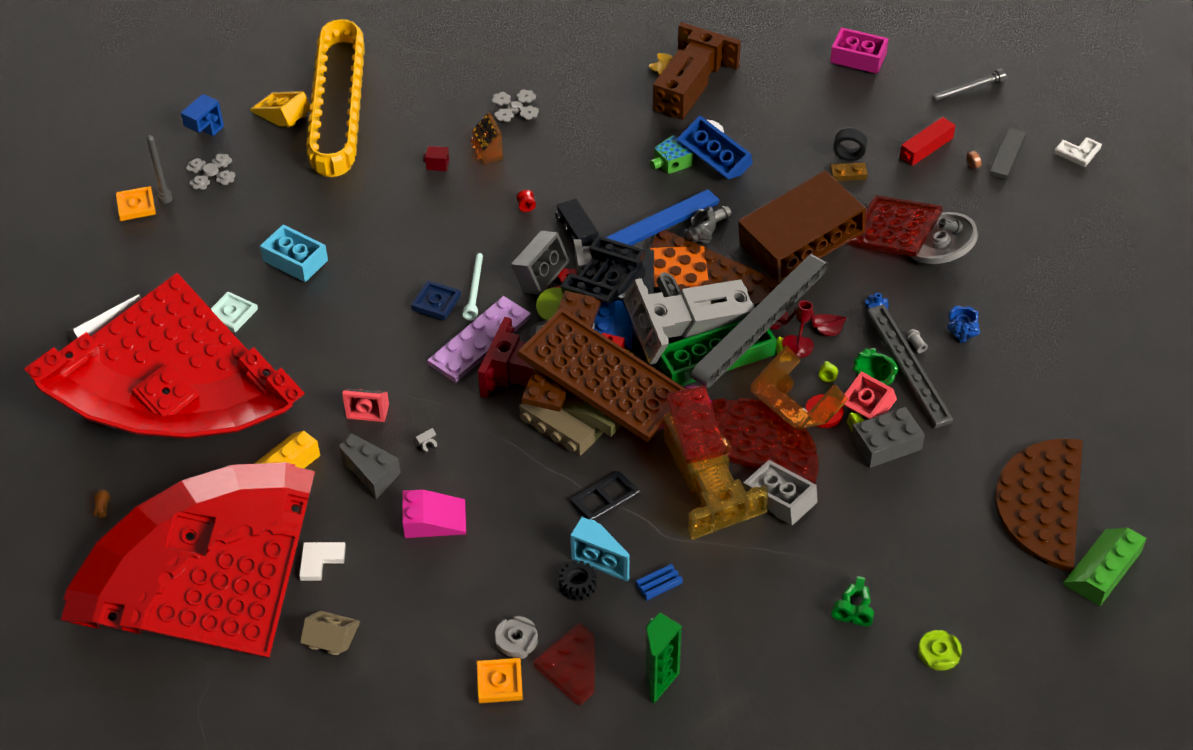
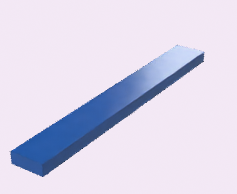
(665, 218)

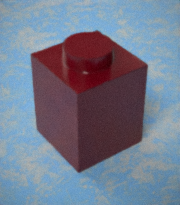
(436, 158)

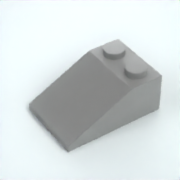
(788, 493)

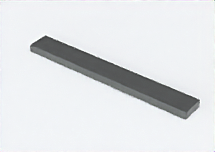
(909, 366)

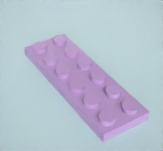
(473, 342)

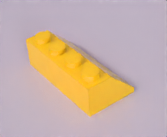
(296, 449)

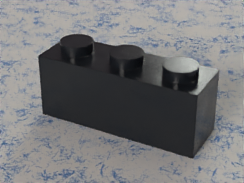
(576, 222)

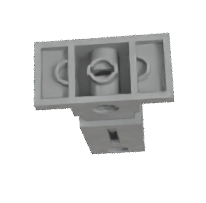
(685, 314)

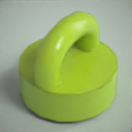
(828, 372)

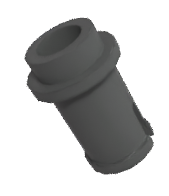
(954, 227)

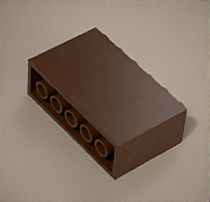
(800, 223)

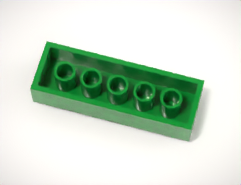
(683, 355)

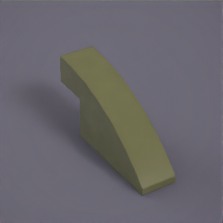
(591, 416)

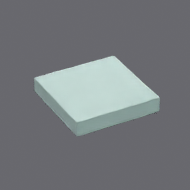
(234, 310)

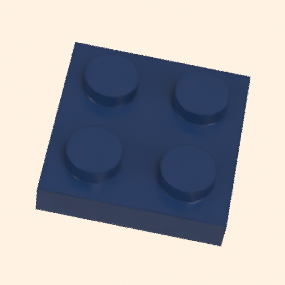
(436, 300)

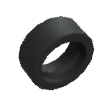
(852, 135)

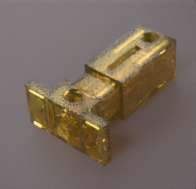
(721, 498)

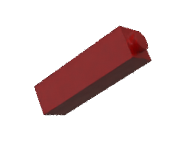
(927, 141)

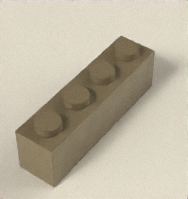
(560, 427)

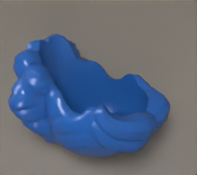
(963, 323)

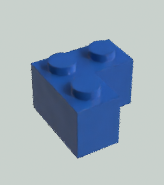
(203, 115)

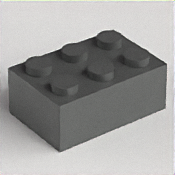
(540, 262)
(887, 437)

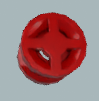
(526, 200)

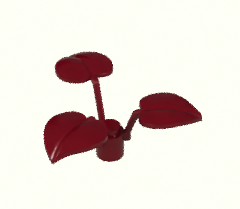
(826, 325)

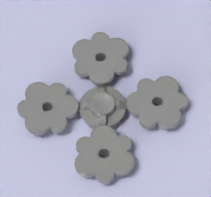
(515, 107)
(210, 169)

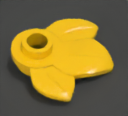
(663, 61)

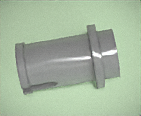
(722, 213)
(914, 337)

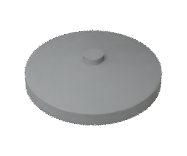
(943, 245)

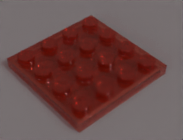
(897, 225)

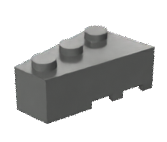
(369, 463)

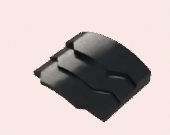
(608, 272)

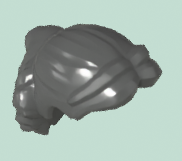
(702, 226)

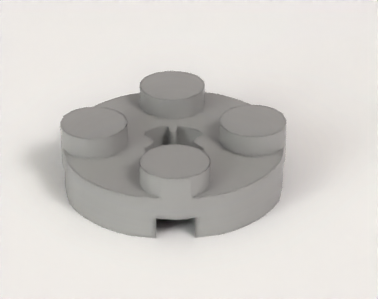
(516, 648)

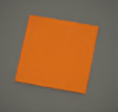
(659, 253)

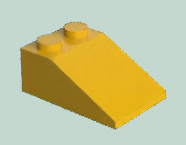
(283, 108)

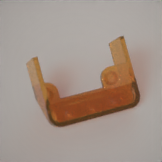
(775, 384)

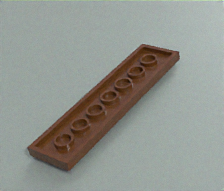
(541, 389)

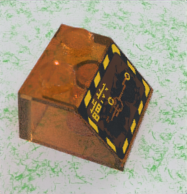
(487, 140)

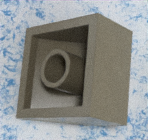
(328, 632)

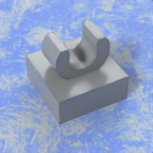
(424, 438)

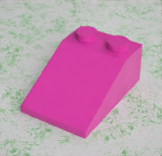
(432, 514)

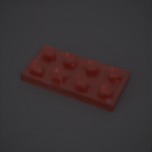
(696, 424)

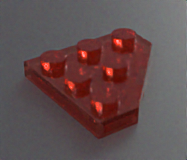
(571, 664)

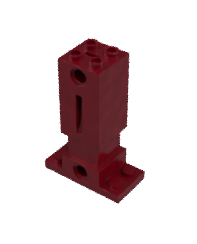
(501, 362)

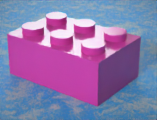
(859, 50)

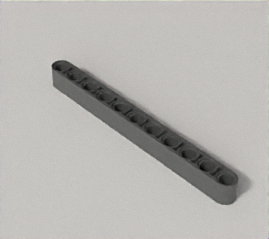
(759, 321)

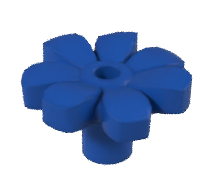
(876, 300)

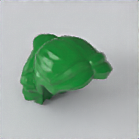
(875, 365)

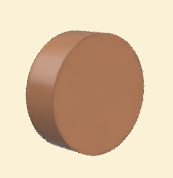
(973, 159)

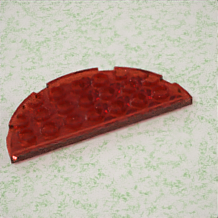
(762, 435)

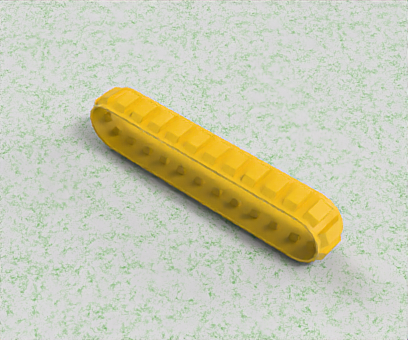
(341, 161)

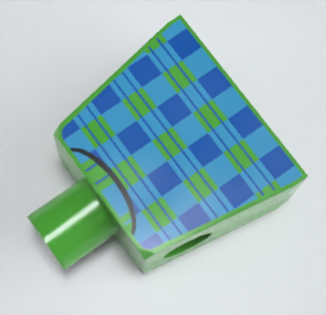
(671, 156)

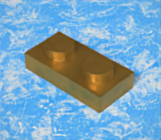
(849, 171)

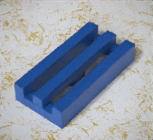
(656, 579)

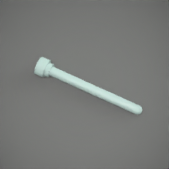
(470, 311)

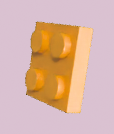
(135, 203)
(499, 680)

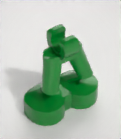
(860, 614)

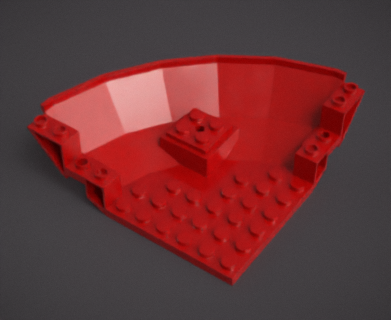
(171, 344)
(206, 590)

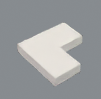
(1078, 154)
(317, 554)

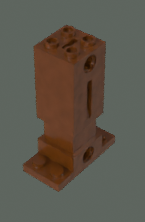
(688, 71)

